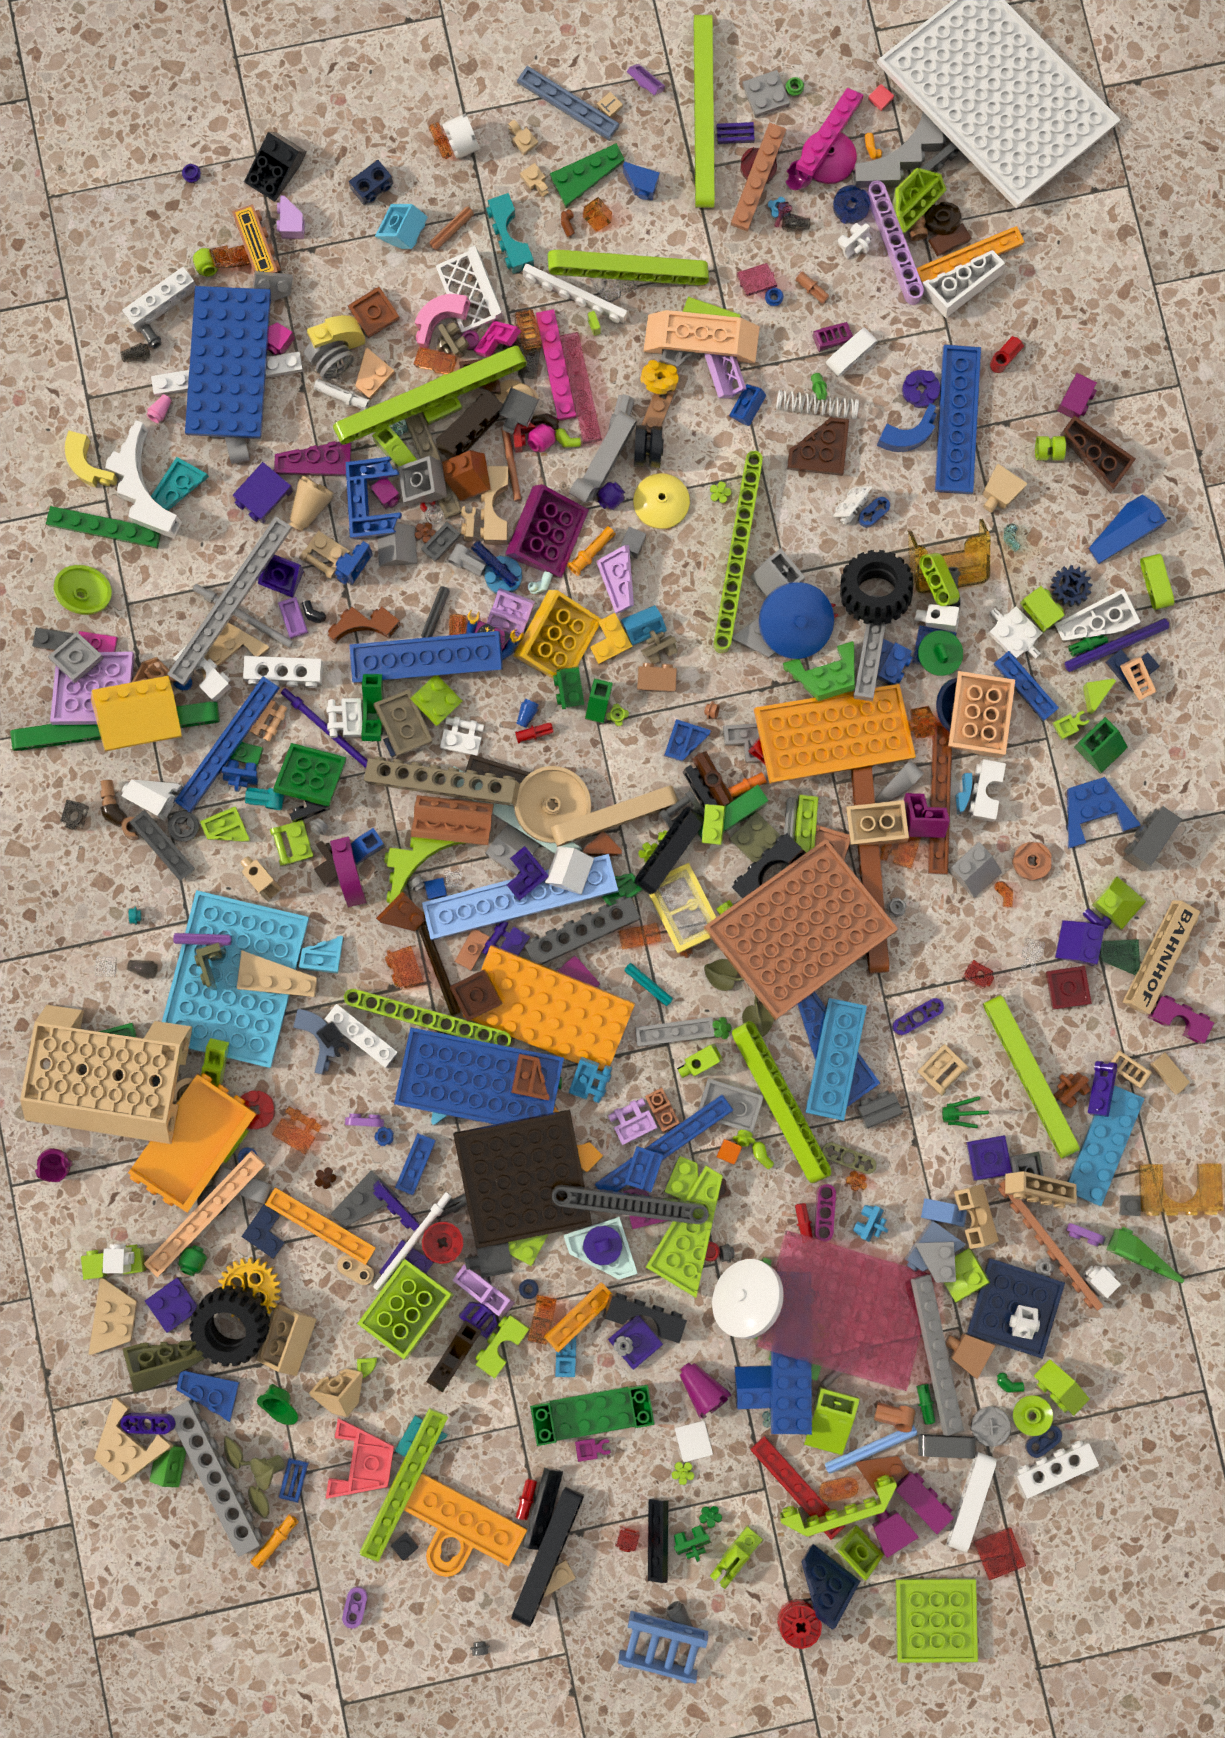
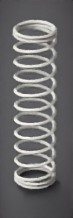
(855, 405)

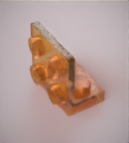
(405, 968)

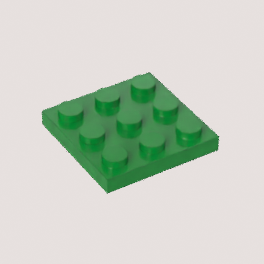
(309, 774)

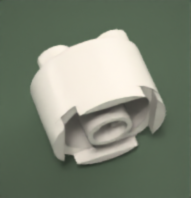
(461, 136)

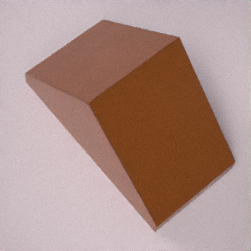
(601, 846)

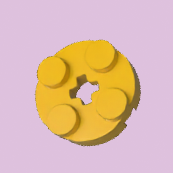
(656, 369)

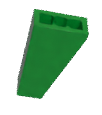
(742, 808)

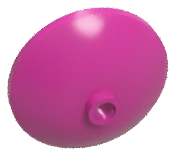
(835, 165)

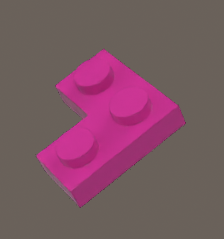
(496, 333)

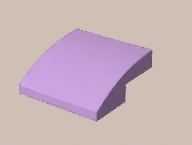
(510, 612)

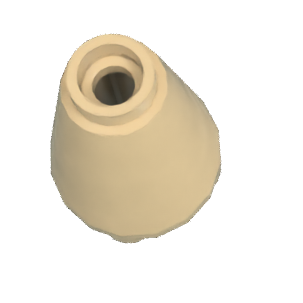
(308, 502)

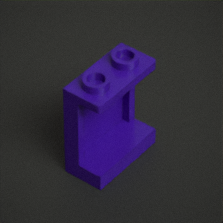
(261, 492)

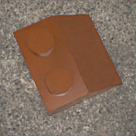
(467, 474)

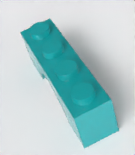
(502, 213)

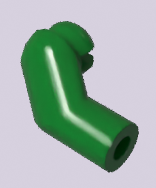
(1008, 1386)

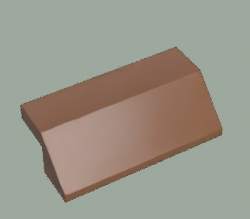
(452, 820)

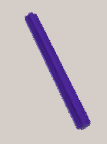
(1116, 645)

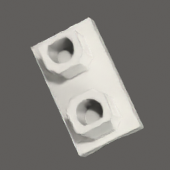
(857, 242)

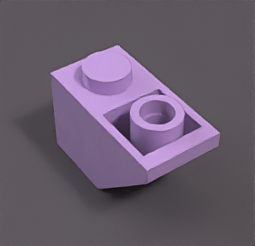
(291, 220)

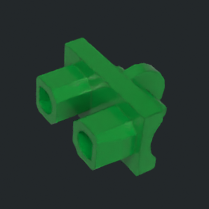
(700, 1539)

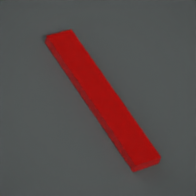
(792, 1481)

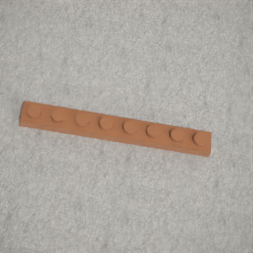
(1053, 1251)

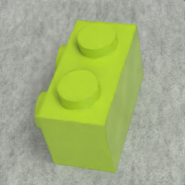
(1042, 608)

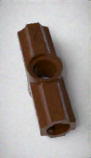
(706, 768)

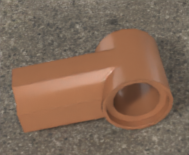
(901, 1418)

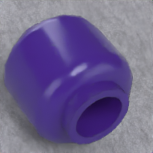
(611, 495)

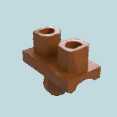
(1069, 1086)

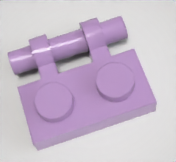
(634, 1127)

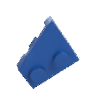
(684, 740)

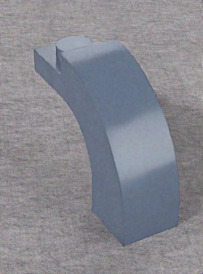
(312, 1023)

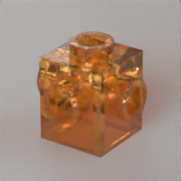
(922, 722)

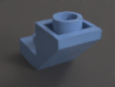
(943, 1212)

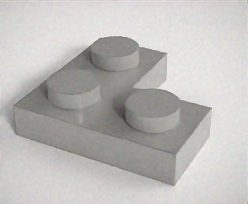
(742, 735)

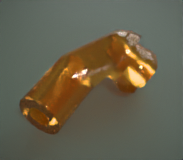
(1006, 892)

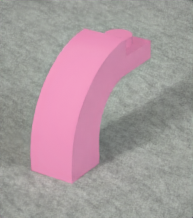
(437, 310)

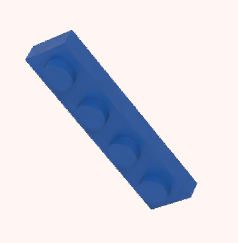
(1026, 686)

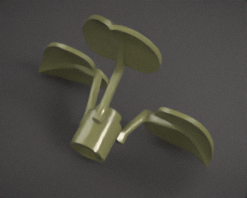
(722, 976)
(262, 1470)

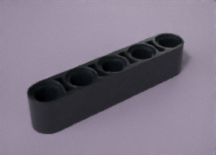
(669, 850)

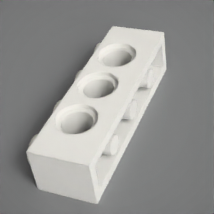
(160, 299)
(254, 664)
(362, 1036)
(1085, 1462)

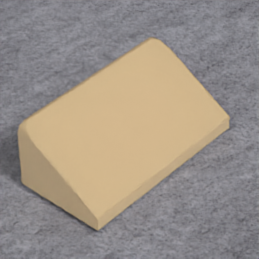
(1170, 1073)

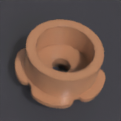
(712, 710)

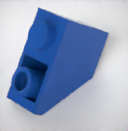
(366, 845)

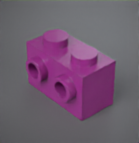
(1077, 396)

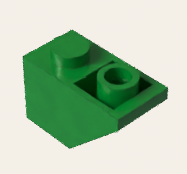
(598, 700)

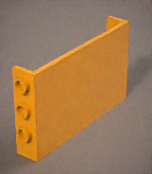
(203, 1135)

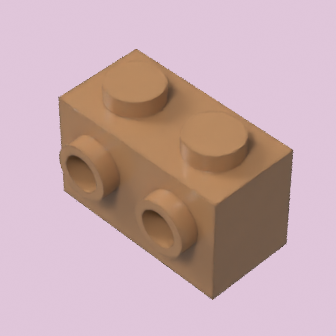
(657, 678)

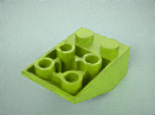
(832, 1420)

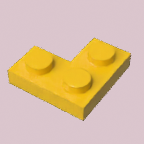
(615, 641)

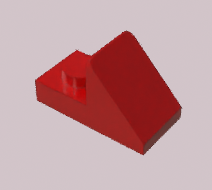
(519, 436)

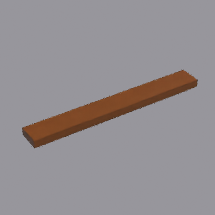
(940, 797)

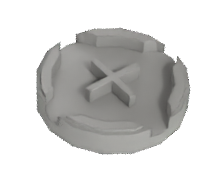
(990, 1426)

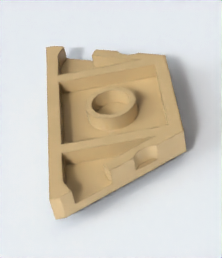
(112, 1318)

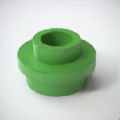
(794, 81)

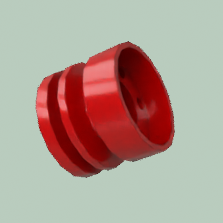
(453, 1239)
(799, 1612)

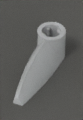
(237, 450)
(901, 782)

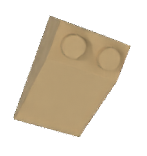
(877, 823)

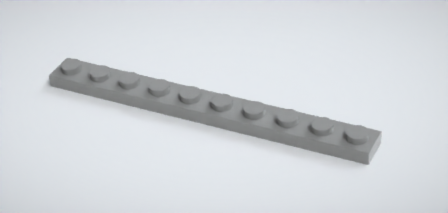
(229, 601)

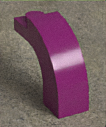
(347, 872)

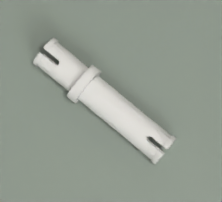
(348, 397)

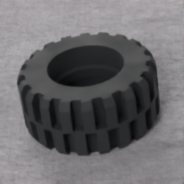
(876, 566)
(216, 1345)

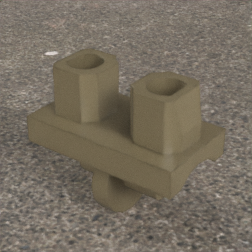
(448, 333)
(667, 643)

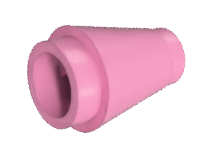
(158, 410)

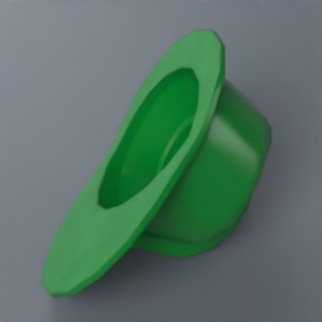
(277, 1404)

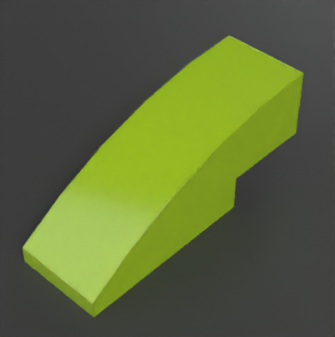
(215, 1060)

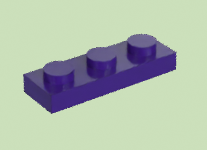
(395, 1206)

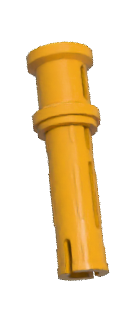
(585, 557)

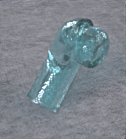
(1009, 536)

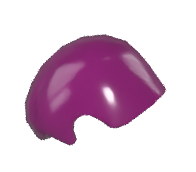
(797, 179)

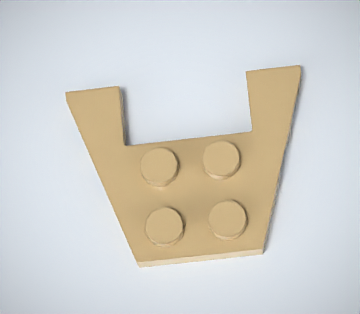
(229, 642)
(121, 1452)

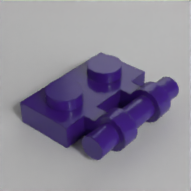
(514, 940)

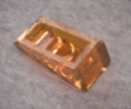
(526, 318)

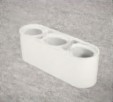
(851, 352)

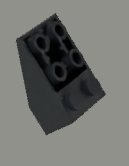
(274, 165)

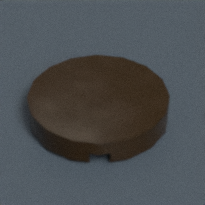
(943, 218)

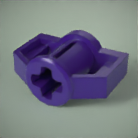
(479, 1317)

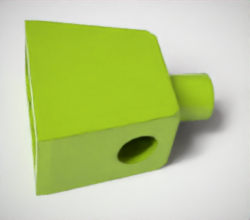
(708, 1057)

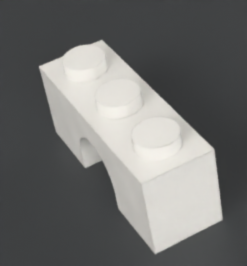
(215, 684)
(982, 806)

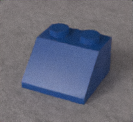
(753, 1387)

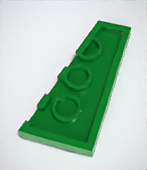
(585, 173)

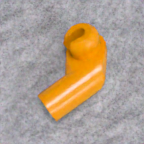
(870, 146)

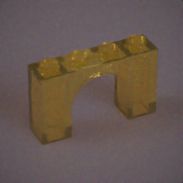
(1207, 1196)

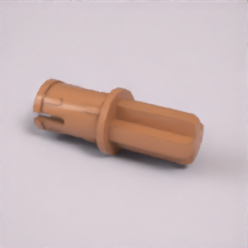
(812, 287)

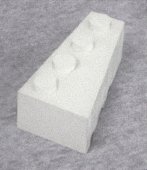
(958, 286)

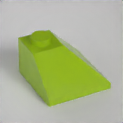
(1118, 902)

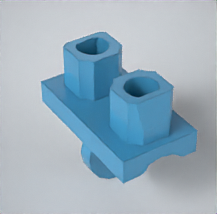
(874, 1215)

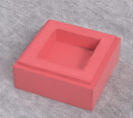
(881, 97)

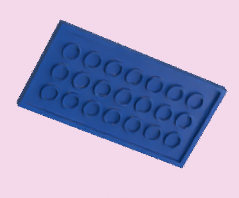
(228, 362)
(470, 1079)

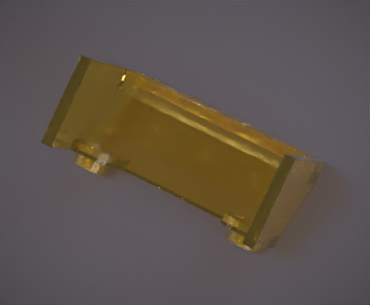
(972, 561)

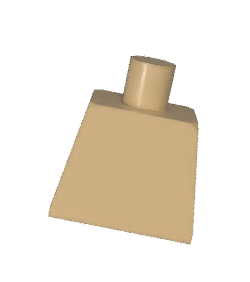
(1002, 488)
(260, 878)

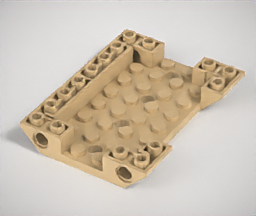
(97, 1098)

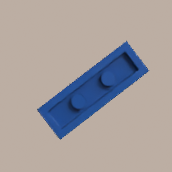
(415, 1164)

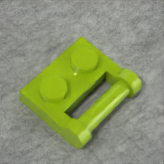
(298, 842)

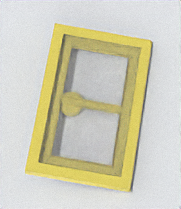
(683, 908)

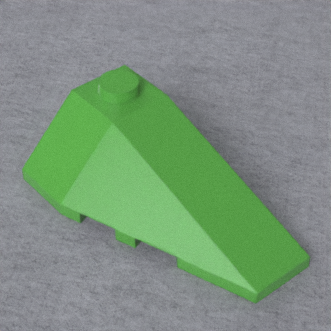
(1133, 1249)

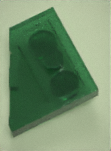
(1121, 954)

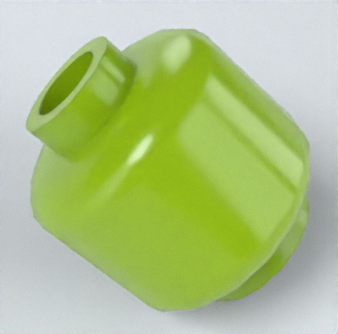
(204, 263)

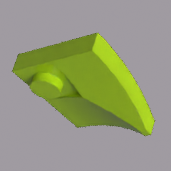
(969, 1276)

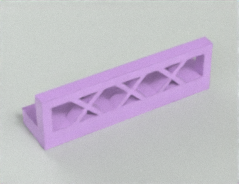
(722, 378)

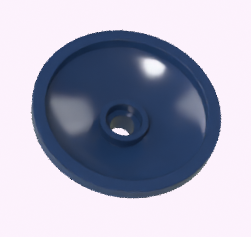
(945, 703)

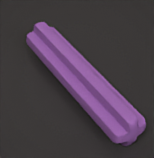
(201, 939)

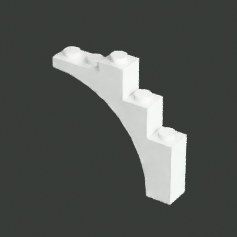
(133, 489)

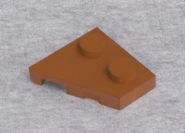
(402, 914)

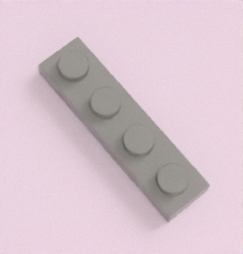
(674, 1031)

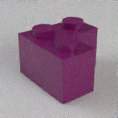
(924, 820)

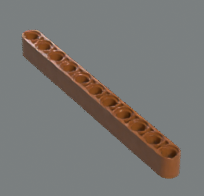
(870, 864)

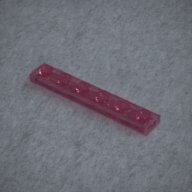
(580, 388)

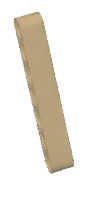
(614, 816)

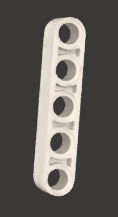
(971, 1502)

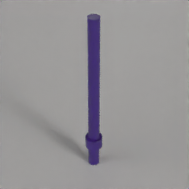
(299, 704)

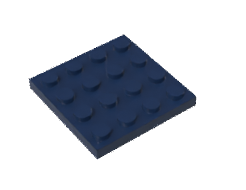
(1000, 1299)

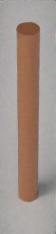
(511, 466)

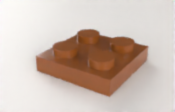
(373, 312)

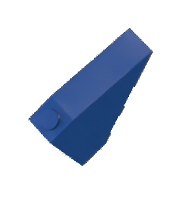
(1131, 524)

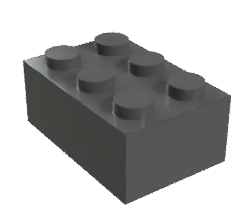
(1151, 838)

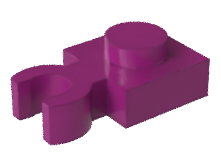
(588, 1450)

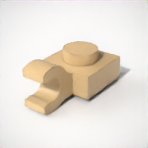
(523, 139)
(535, 179)
(467, 528)

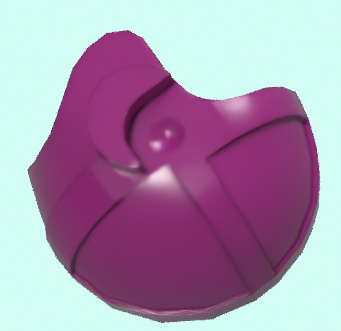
(53, 1165)

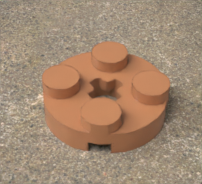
(1043, 860)

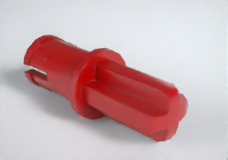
(534, 732)
(803, 1220)
(526, 1499)

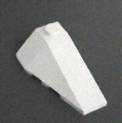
(1104, 617)

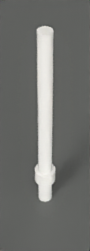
(436, 1210)

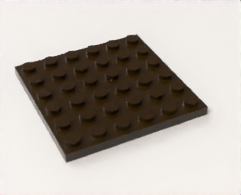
(512, 1174)

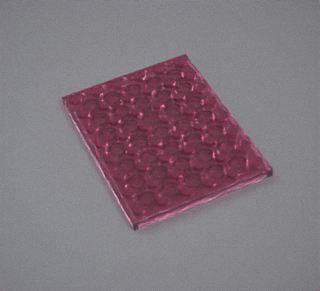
(845, 1311)

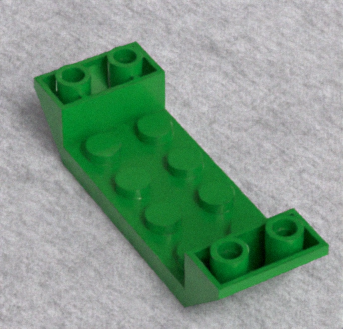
(592, 1414)

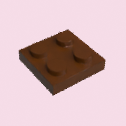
(476, 994)

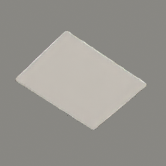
(693, 1441)

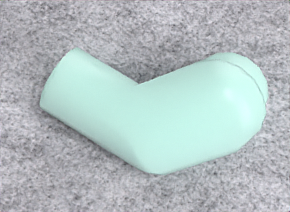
(540, 586)

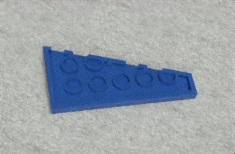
(812, 1014)

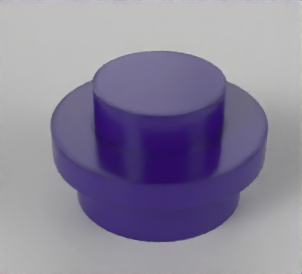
(191, 173)

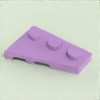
(618, 578)

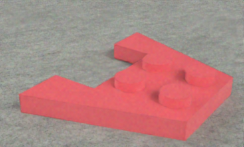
(369, 1462)

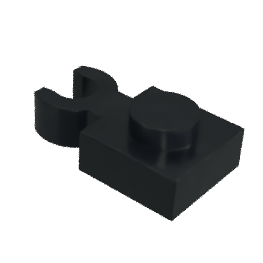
(331, 1036)

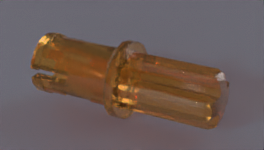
(440, 140)

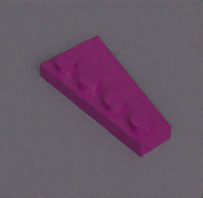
(315, 460)

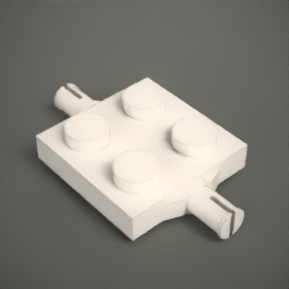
(1015, 633)

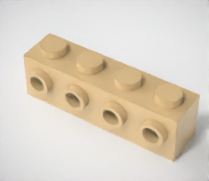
(1040, 1189)

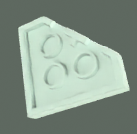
(624, 1264)

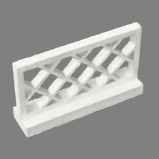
(482, 280)

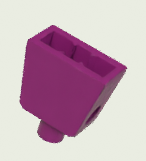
(893, 1532)

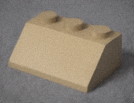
(286, 1340)

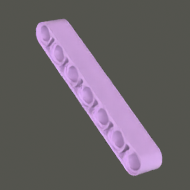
(895, 251)

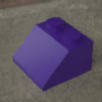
(1080, 942)

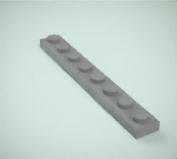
(937, 1354)

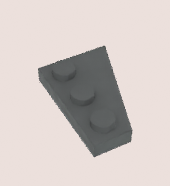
(360, 1201)

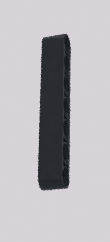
(547, 1557)

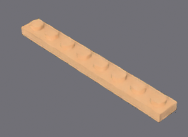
(204, 1214)

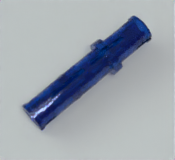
(501, 570)

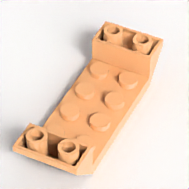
(702, 334)

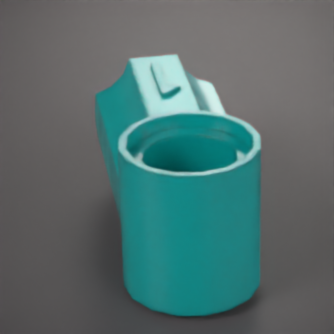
(264, 797)

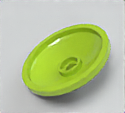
(83, 582)

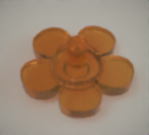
(856, 1181)

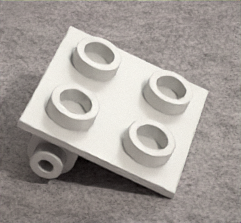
(855, 500)

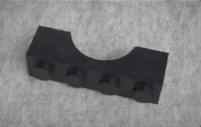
(784, 851)
(621, 1310)

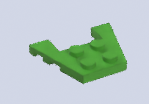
(827, 679)

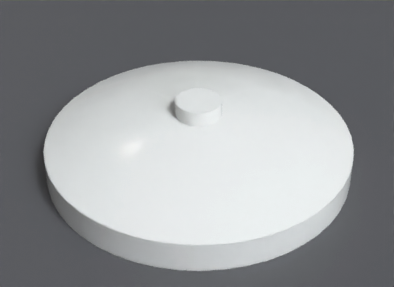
(747, 1299)

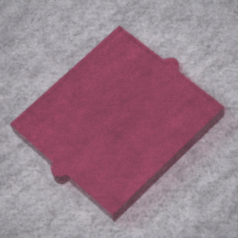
(756, 279)

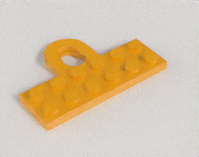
(466, 1521)

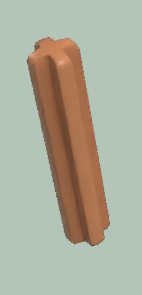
(451, 228)

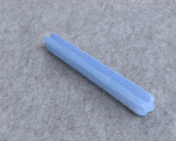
(868, 1450)

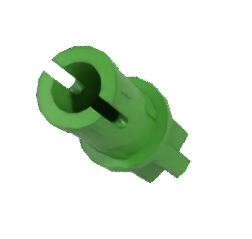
(819, 386)

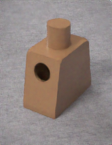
(970, 1353)

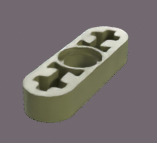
(845, 1150)

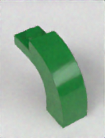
(372, 692)

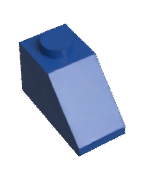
(641, 180)

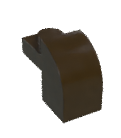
(326, 870)

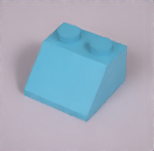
(402, 225)

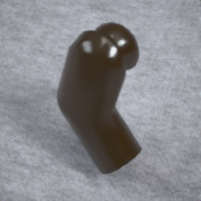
(546, 418)

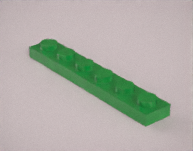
(102, 527)

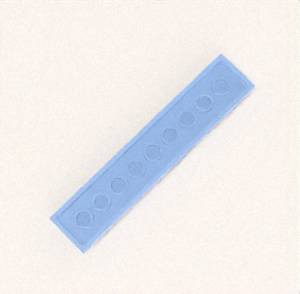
(498, 904)

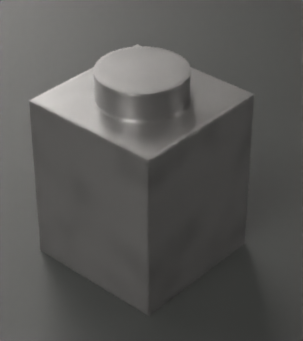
(635, 540)

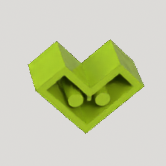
(1063, 1388)

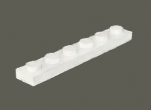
(580, 296)

